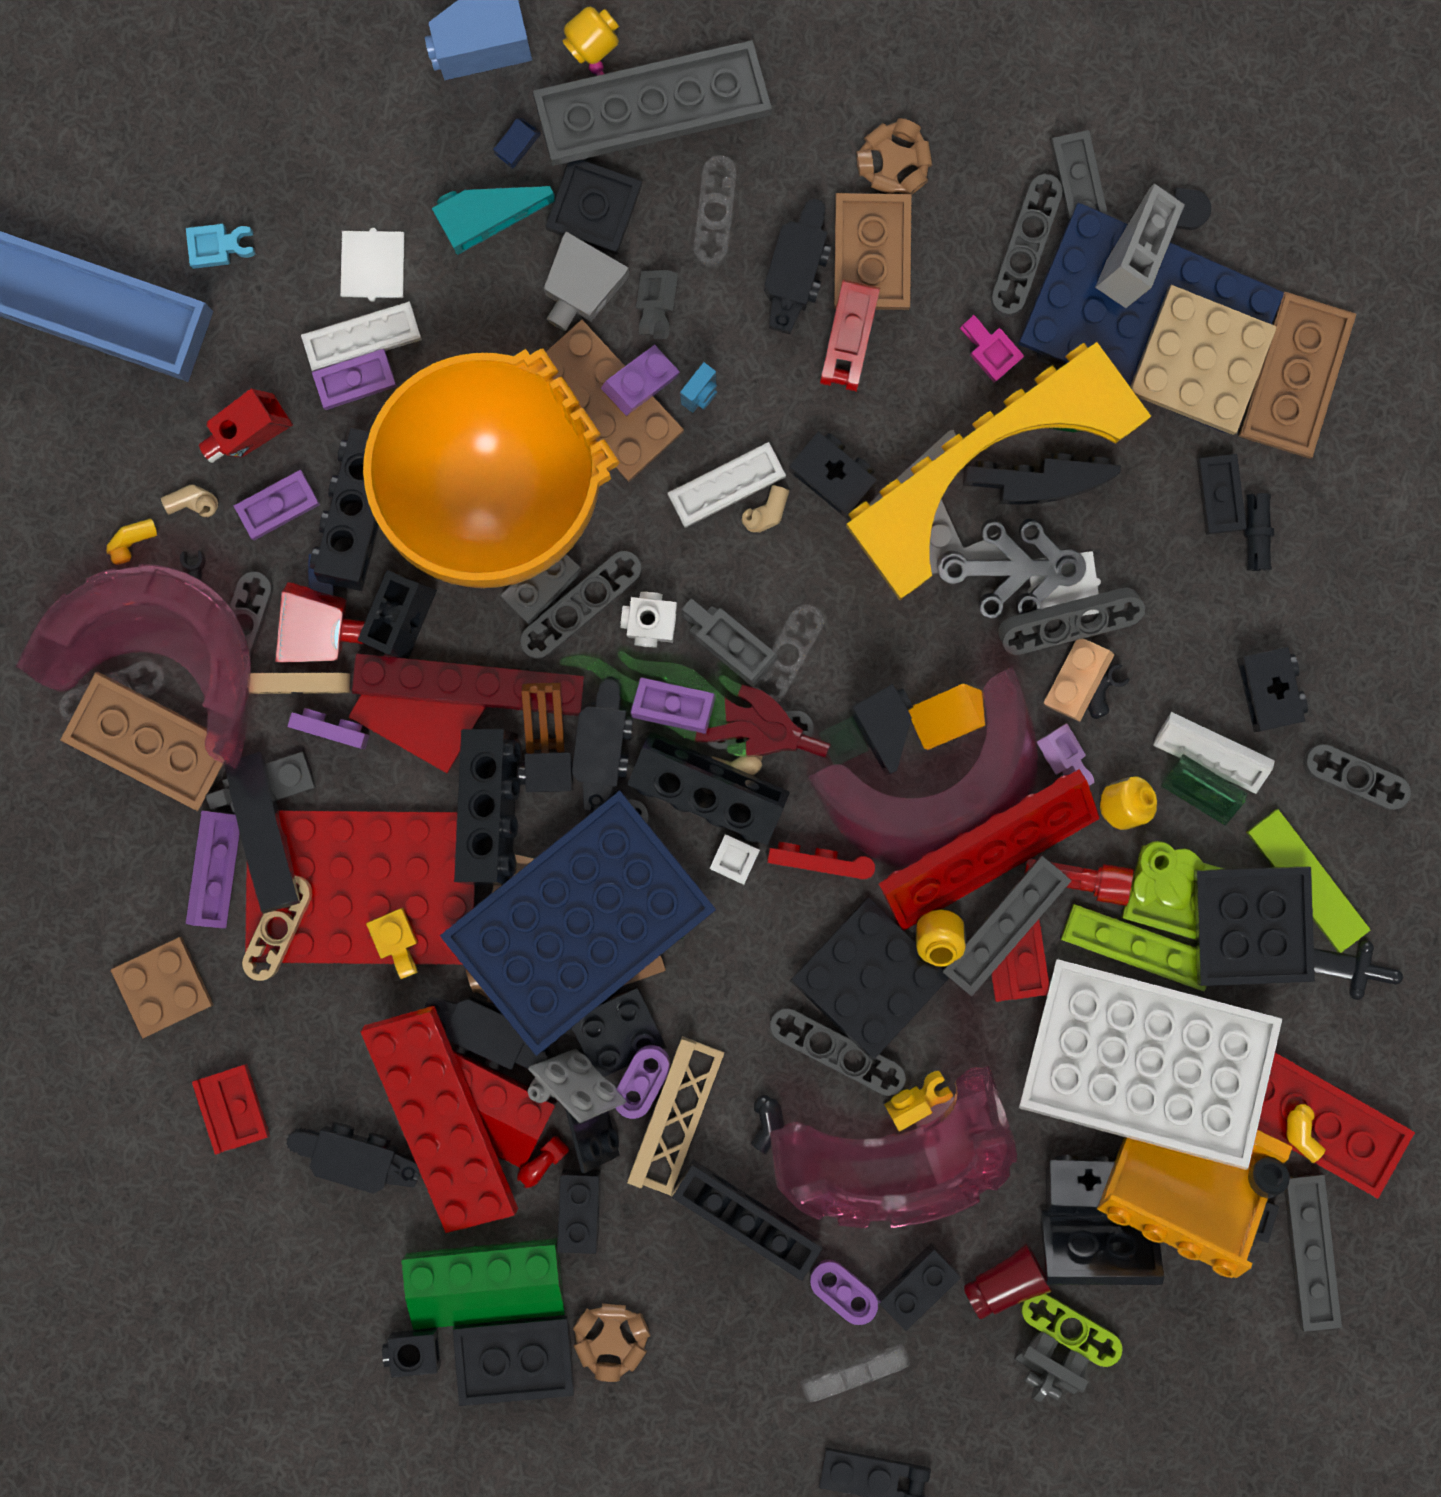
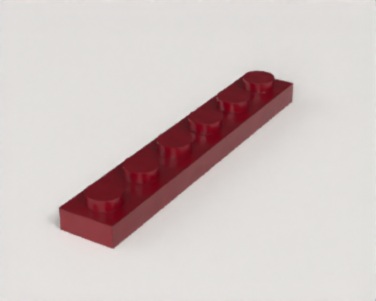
(459, 683)

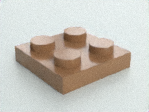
(162, 987)

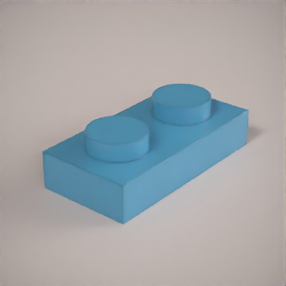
(699, 389)

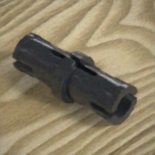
(1259, 532)

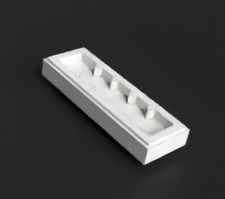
(361, 336)
(726, 485)
(1214, 752)

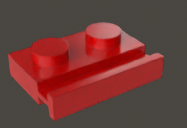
(1023, 970)
(231, 1109)

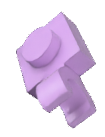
(1064, 752)

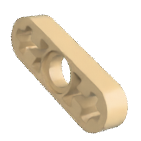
(299, 682)
(273, 957)

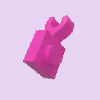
(994, 352)

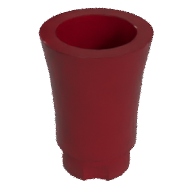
(1007, 1284)

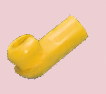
(126, 537)
(1299, 1133)

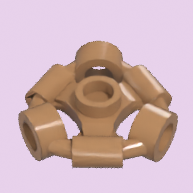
(895, 158)
(610, 1341)

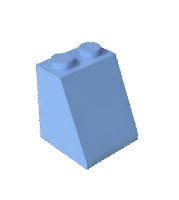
(477, 37)

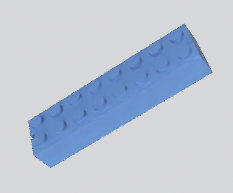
(100, 308)

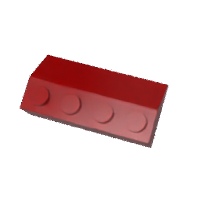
(506, 1110)

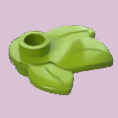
(1169, 880)

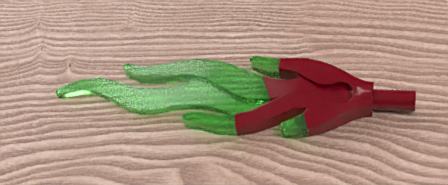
(763, 724)

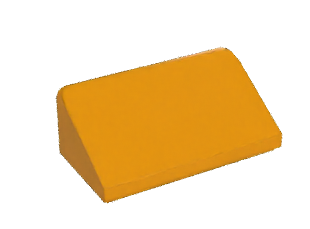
(948, 715)

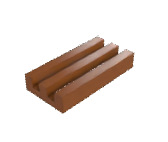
(544, 743)

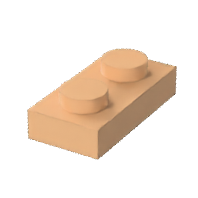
(1079, 679)

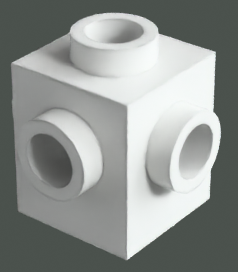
(664, 622)

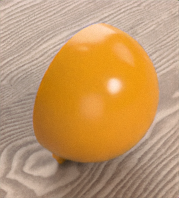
(485, 468)

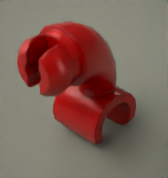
(533, 1172)

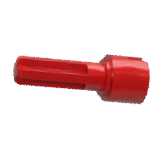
(1107, 883)

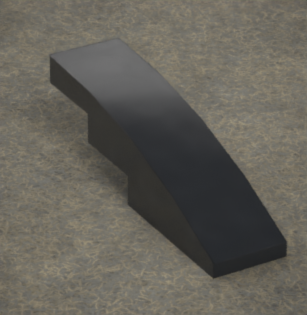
(262, 834)

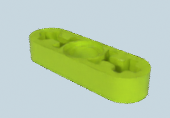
(1090, 1351)

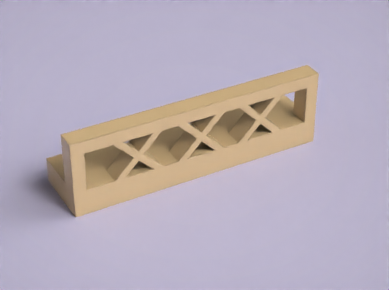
(661, 1113)

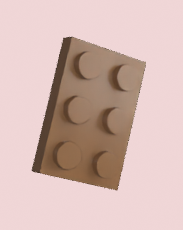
(874, 245)

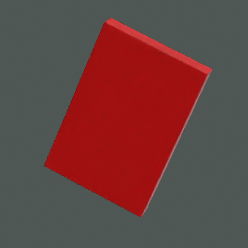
(419, 726)

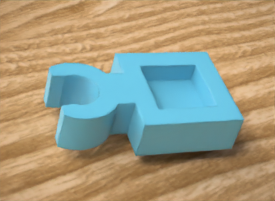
(211, 245)

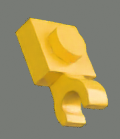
(393, 936)
(915, 1104)

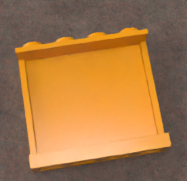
(1190, 1201)

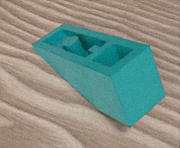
(481, 213)

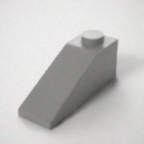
(1141, 248)

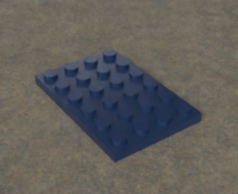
(1076, 312)
(577, 923)

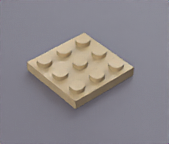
(1202, 359)

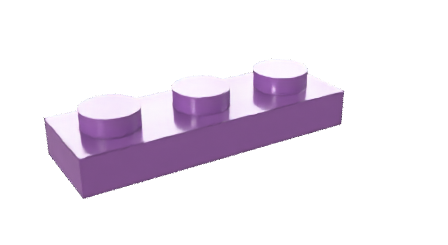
(213, 870)

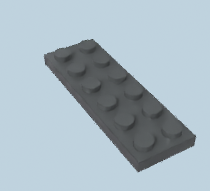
(652, 103)

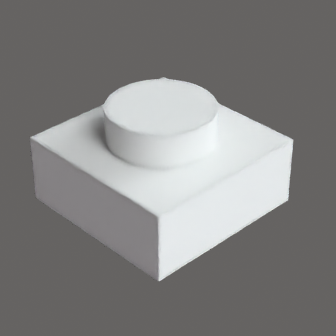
(734, 859)

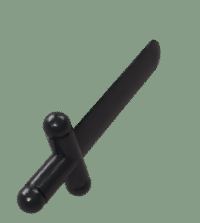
(1355, 968)

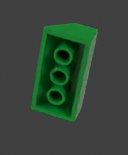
(483, 1284)

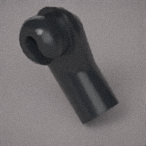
(771, 1120)

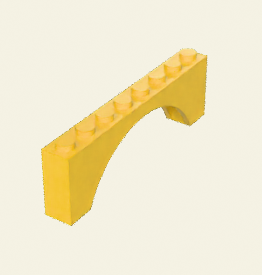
(1079, 396)

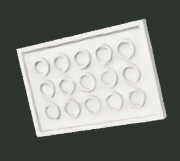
(1151, 1064)

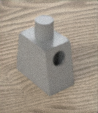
(581, 281)

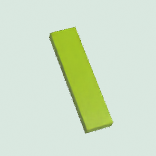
(1330, 907)
(1132, 945)

